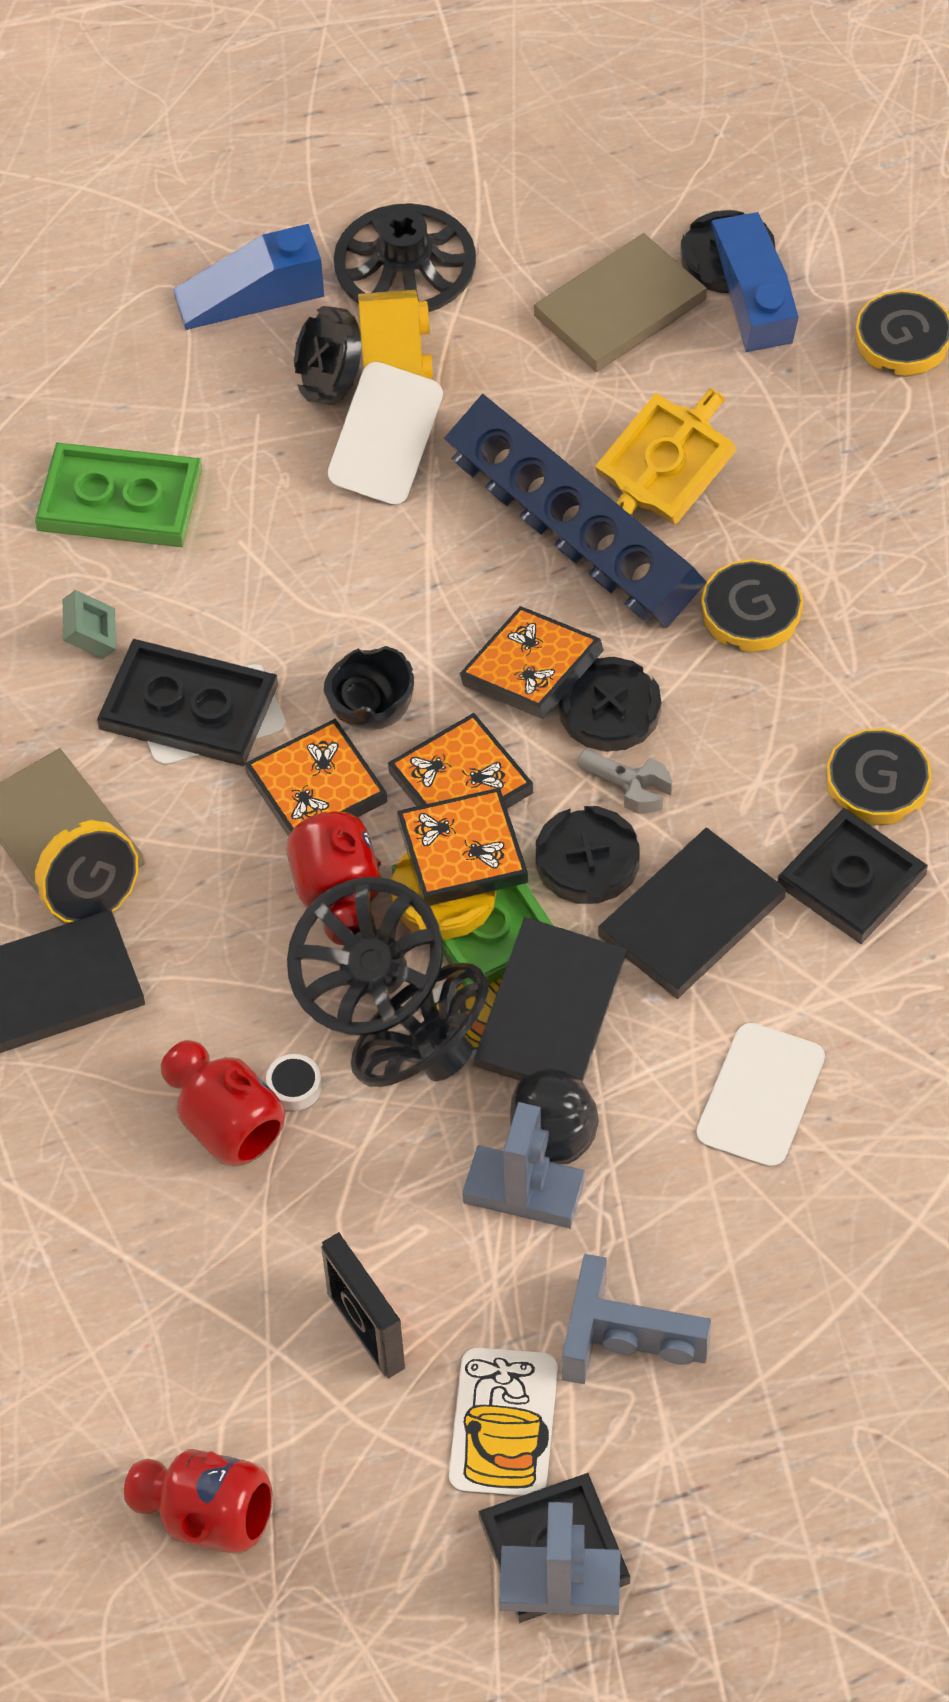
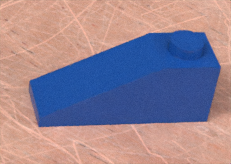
(258, 277)
(755, 282)

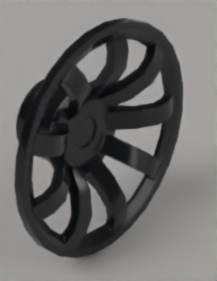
(403, 248)
(369, 960)
(436, 1043)

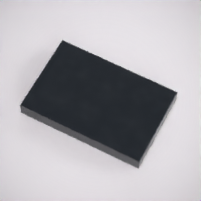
(188, 702)
(692, 912)
(64, 980)
(549, 1002)

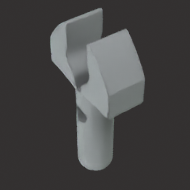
(631, 780)

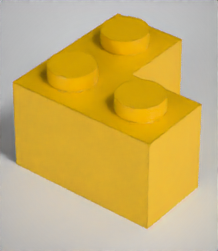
(392, 330)

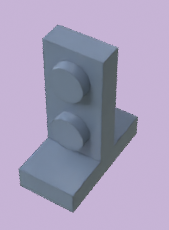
(522, 1178)
(626, 1327)
(561, 1575)

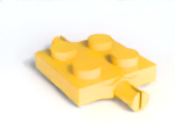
(667, 456)

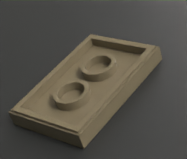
(620, 302)
(42, 804)

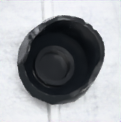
(370, 688)
(565, 1112)

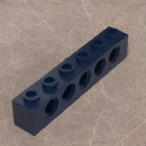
(670, 578)

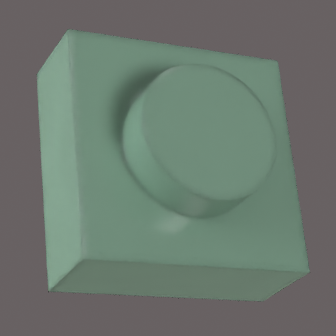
(89, 624)

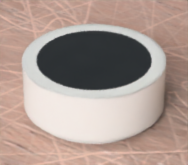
(295, 1081)

